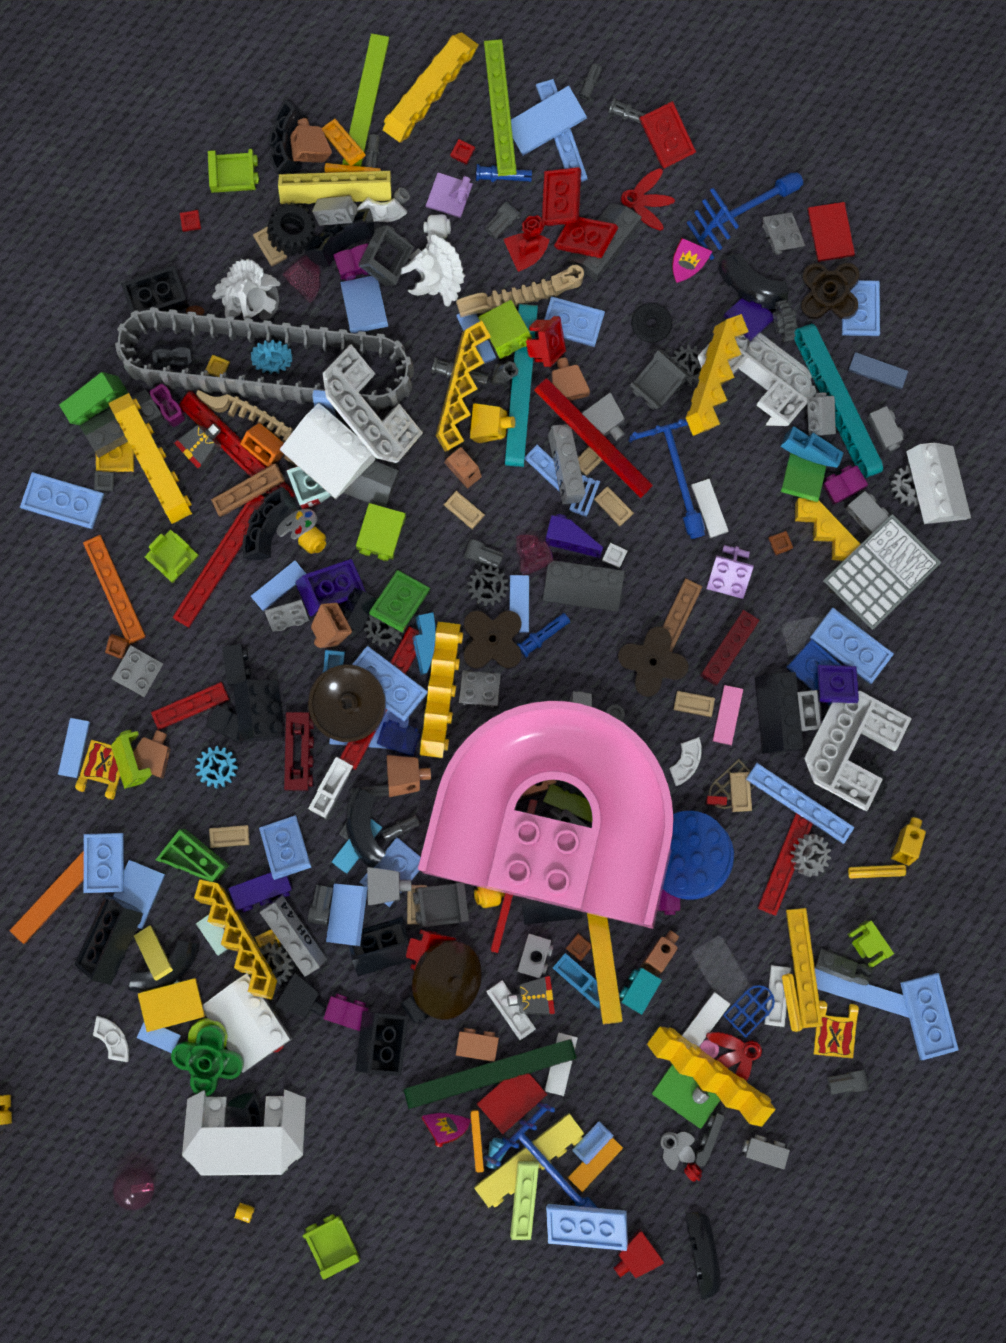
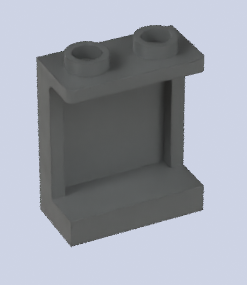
(659, 380)
(441, 905)

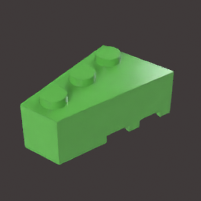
(93, 398)
(192, 856)

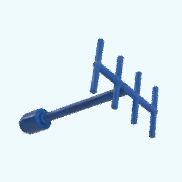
(783, 187)
(693, 520)
(579, 1201)

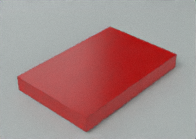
(667, 135)
(561, 196)
(831, 231)
(586, 237)
(511, 1101)

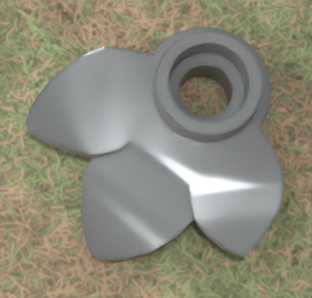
(679, 1151)

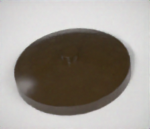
(347, 703)
(446, 979)

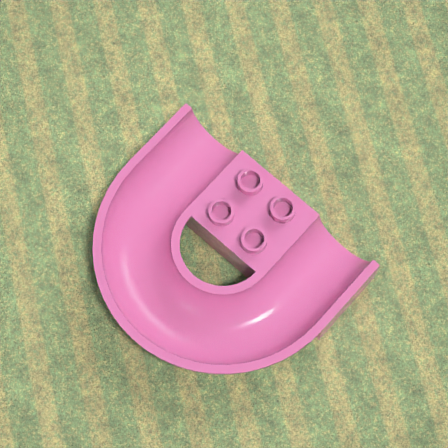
(597, 870)

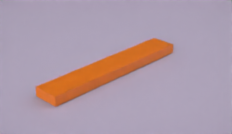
(114, 589)
(50, 901)

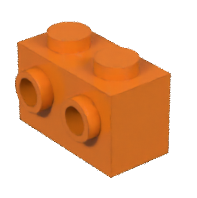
(263, 444)

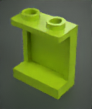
(232, 171)
(506, 329)
(380, 532)
(126, 761)
(331, 1246)

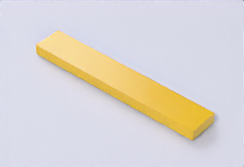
(804, 968)
(604, 969)

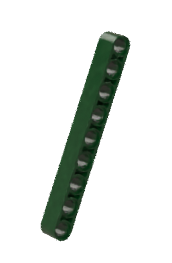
(490, 1074)

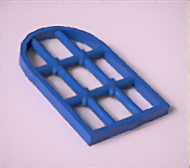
(742, 1010)

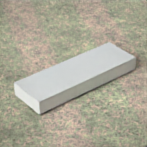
(709, 508)
(778, 1013)
(706, 1019)
(518, 1022)
(559, 1074)

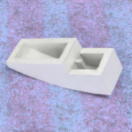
(330, 788)

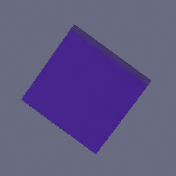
(754, 315)
(837, 684)

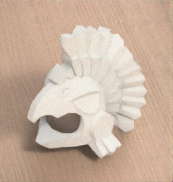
(438, 269)
(245, 290)

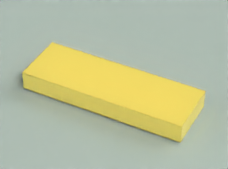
(153, 953)

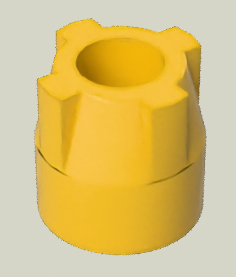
(244, 1212)

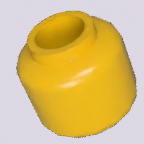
(313, 541)
(487, 898)

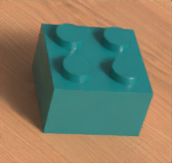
(640, 990)

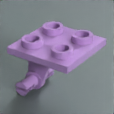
(449, 195)
(730, 575)

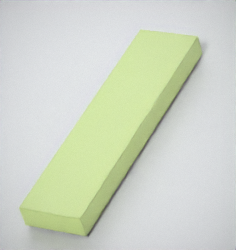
(524, 1200)

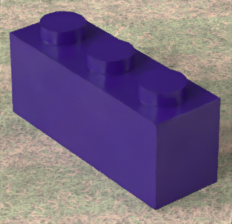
(260, 891)

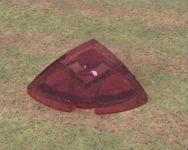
(305, 278)
(533, 553)

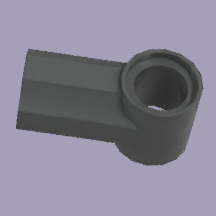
(505, 217)
(504, 373)
(481, 554)
(320, 908)
(852, 1082)

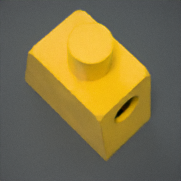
(489, 423)
(909, 842)

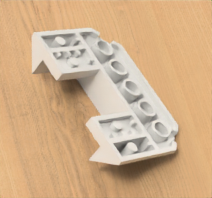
(785, 383)
(384, 438)
(836, 738)
(244, 1150)

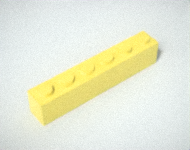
(313, 186)
(550, 1144)

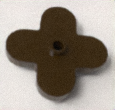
(822, 280)
(656, 646)
(503, 650)

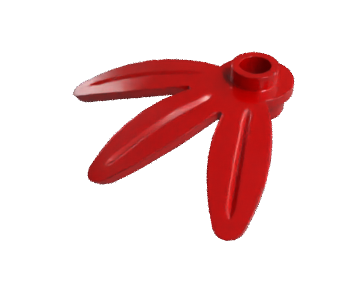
(640, 200)
(740, 1054)

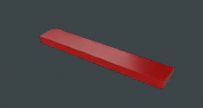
(783, 867)

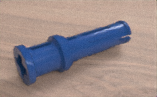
(491, 173)
(536, 640)

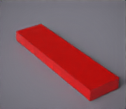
(190, 706)

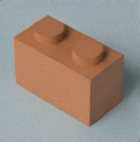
(477, 1045)

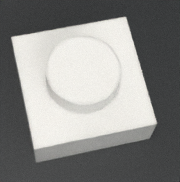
(614, 555)

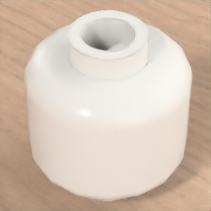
(437, 225)

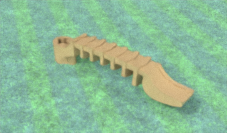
(558, 284)
(222, 403)

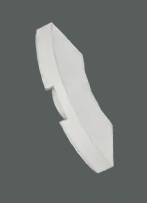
(383, 211)
(688, 761)
(113, 1038)

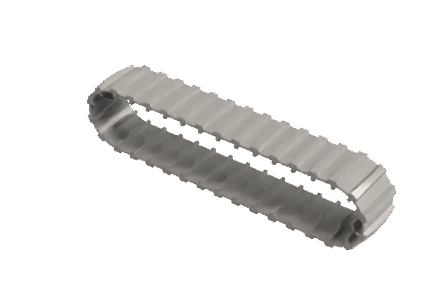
(158, 319)

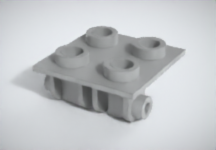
(782, 232)
(287, 615)
(137, 671)
(479, 688)

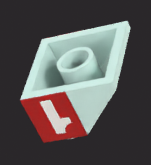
(306, 489)

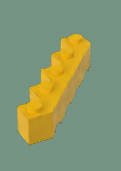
(429, 86)
(714, 374)
(460, 385)
(150, 458)
(826, 527)
(441, 690)
(237, 938)
(711, 1075)

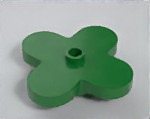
(220, 1062)

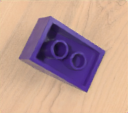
(567, 535)
(328, 585)

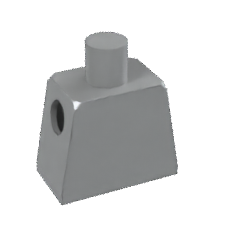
(606, 417)
(385, 886)

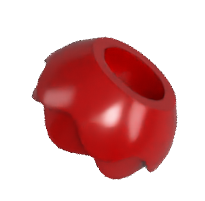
(533, 226)

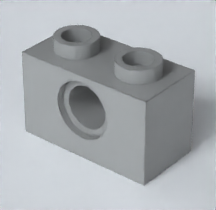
(810, 710)
(532, 944)

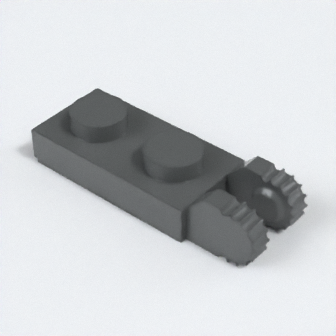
(843, 967)
(708, 1140)

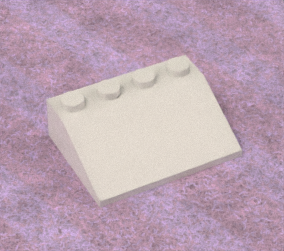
(327, 451)
(938, 483)
(249, 1021)

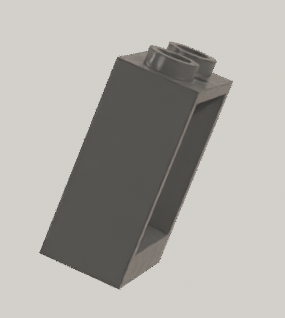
(375, 269)

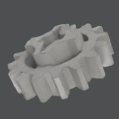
(903, 485)
(810, 855)

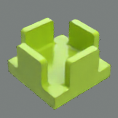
(170, 555)
(870, 943)

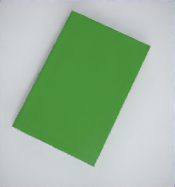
(803, 478)
(399, 601)
(677, 1093)

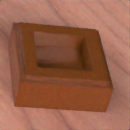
(780, 543)
(117, 646)
(579, 947)

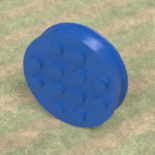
(699, 856)

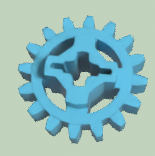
(271, 356)
(228, 763)

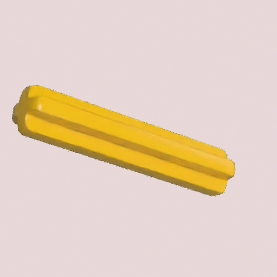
(876, 871)
(792, 1002)

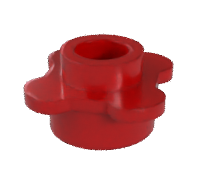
(693, 1172)

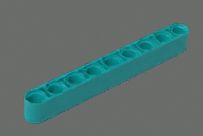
(520, 395)
(846, 416)

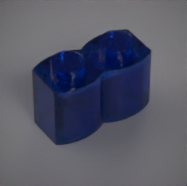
(398, 738)

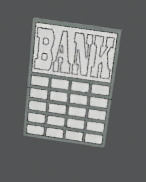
(882, 571)

